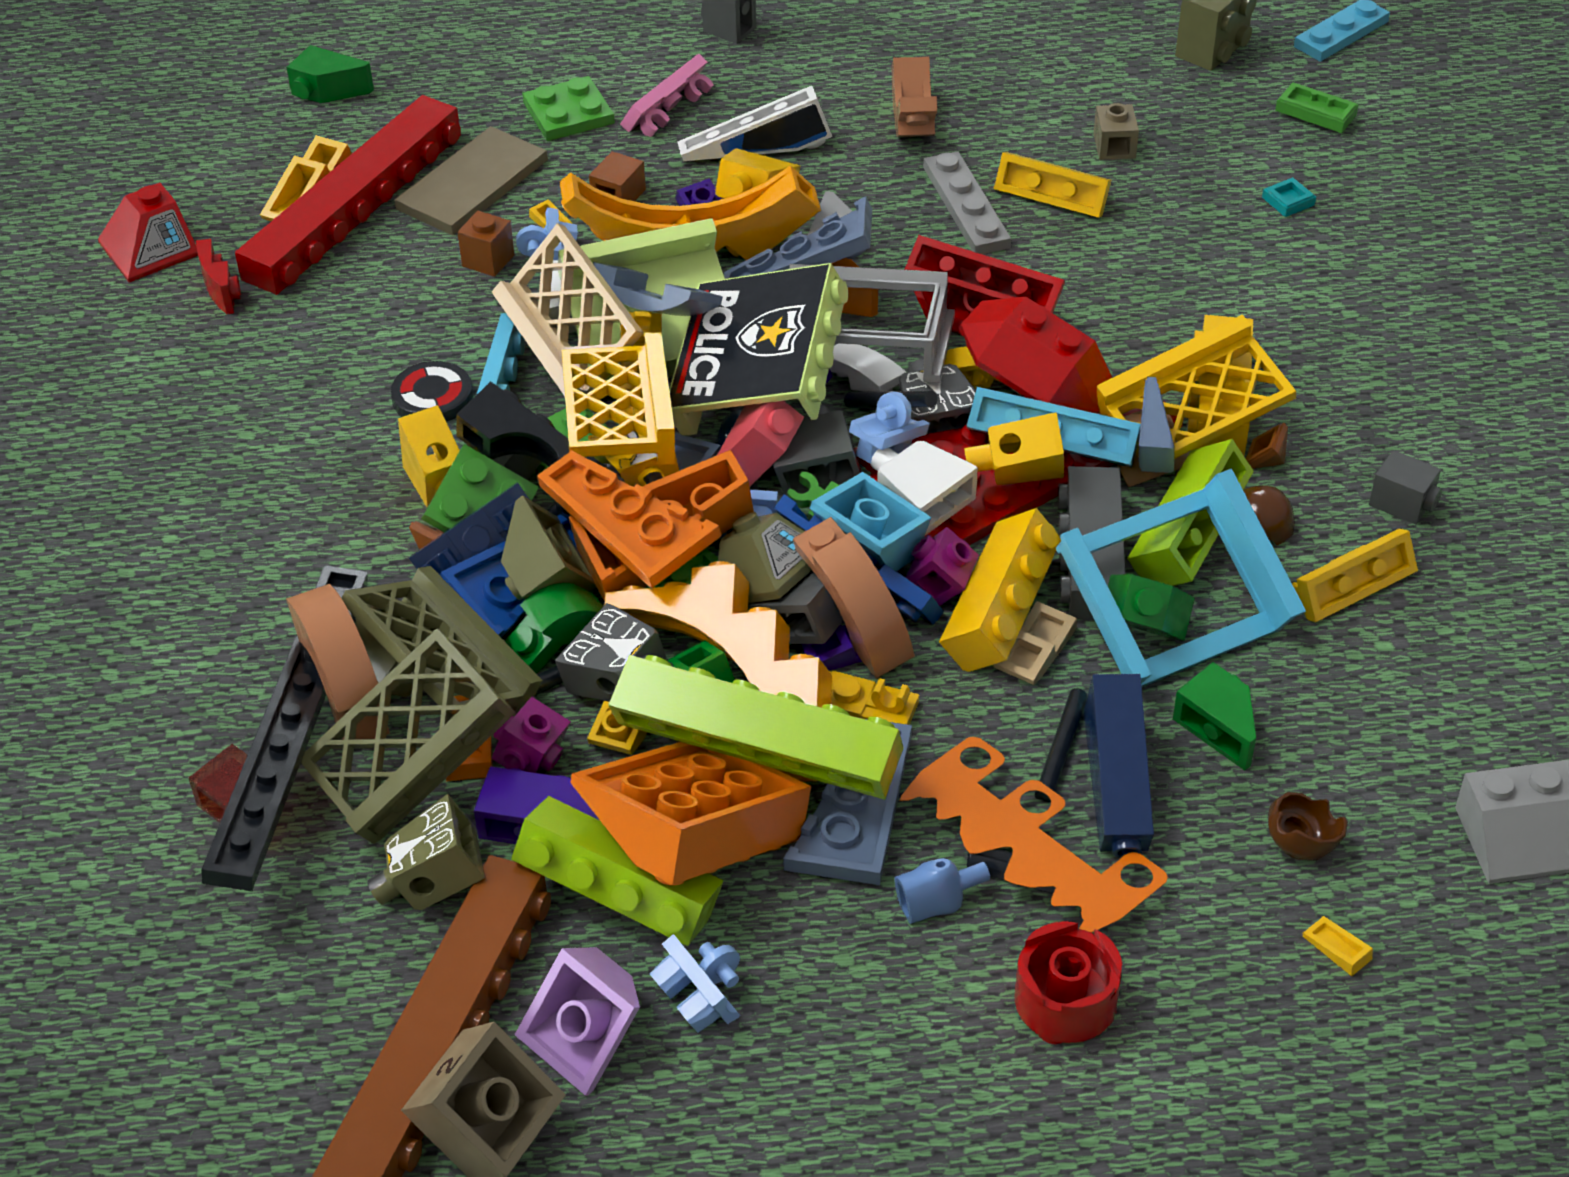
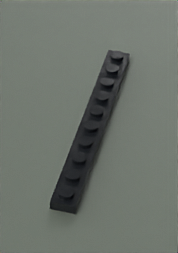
(272, 761)

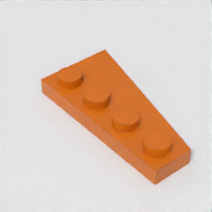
(626, 519)

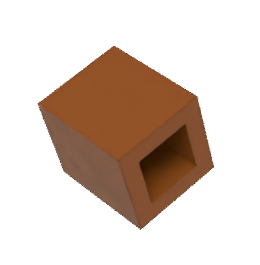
(619, 176)
(486, 243)

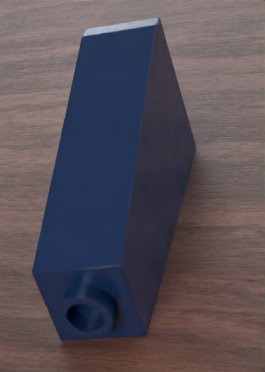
(1119, 763)

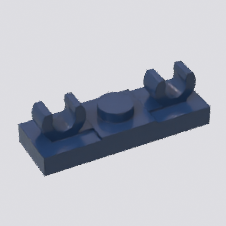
(472, 535)

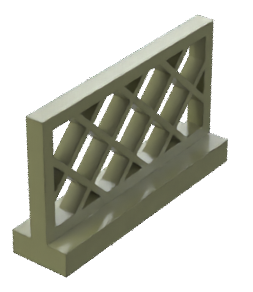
(435, 605)
(423, 768)

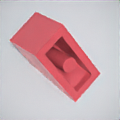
(762, 436)

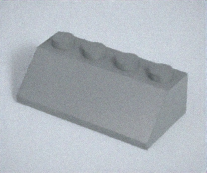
(1518, 820)

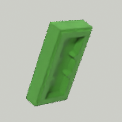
(1317, 107)

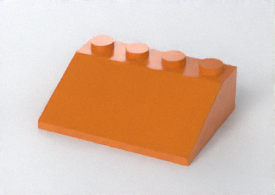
(693, 809)

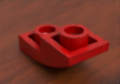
(217, 277)

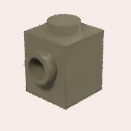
(1116, 131)

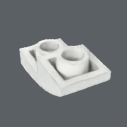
(865, 368)

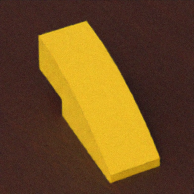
(304, 173)

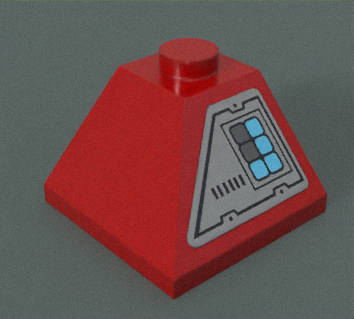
(147, 233)

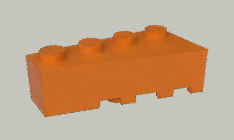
(709, 491)

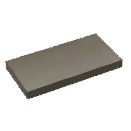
(471, 180)

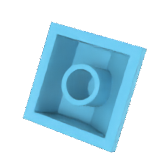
(876, 517)

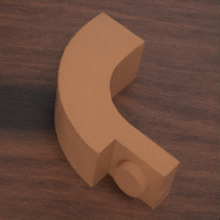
(912, 97)
(859, 594)
(337, 652)

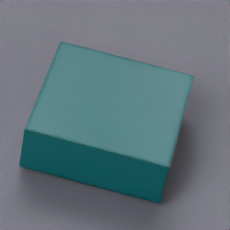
(1289, 197)

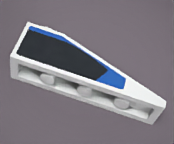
(774, 128)

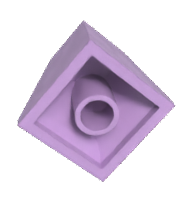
(580, 1015)

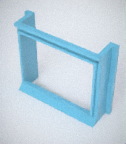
(1248, 549)

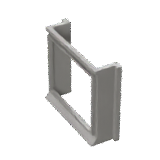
(939, 320)

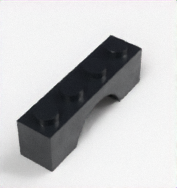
(502, 426)

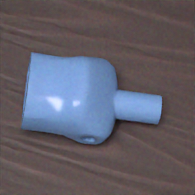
(936, 888)

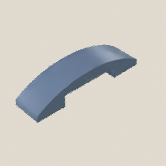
(676, 300)

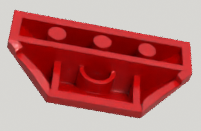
(978, 279)
(1035, 352)

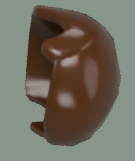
(1272, 511)
(1305, 826)

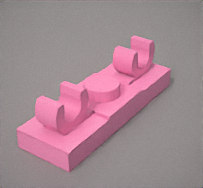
(666, 96)

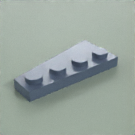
(849, 830)

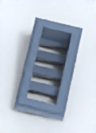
(1155, 438)

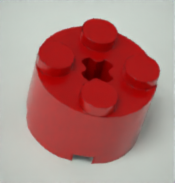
(1067, 982)

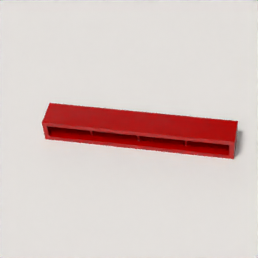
(347, 195)

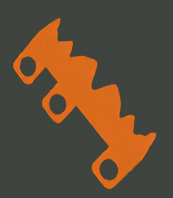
(1036, 857)

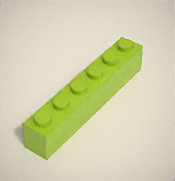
(757, 725)

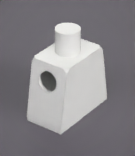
(927, 479)

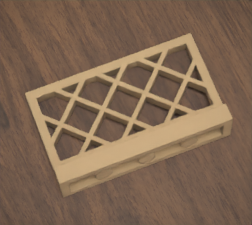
(533, 318)

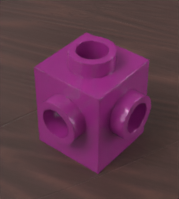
(942, 565)
(527, 747)

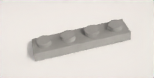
(967, 203)

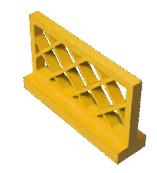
(1178, 372)
(649, 397)

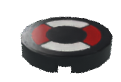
(432, 385)

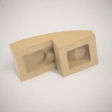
(1038, 643)

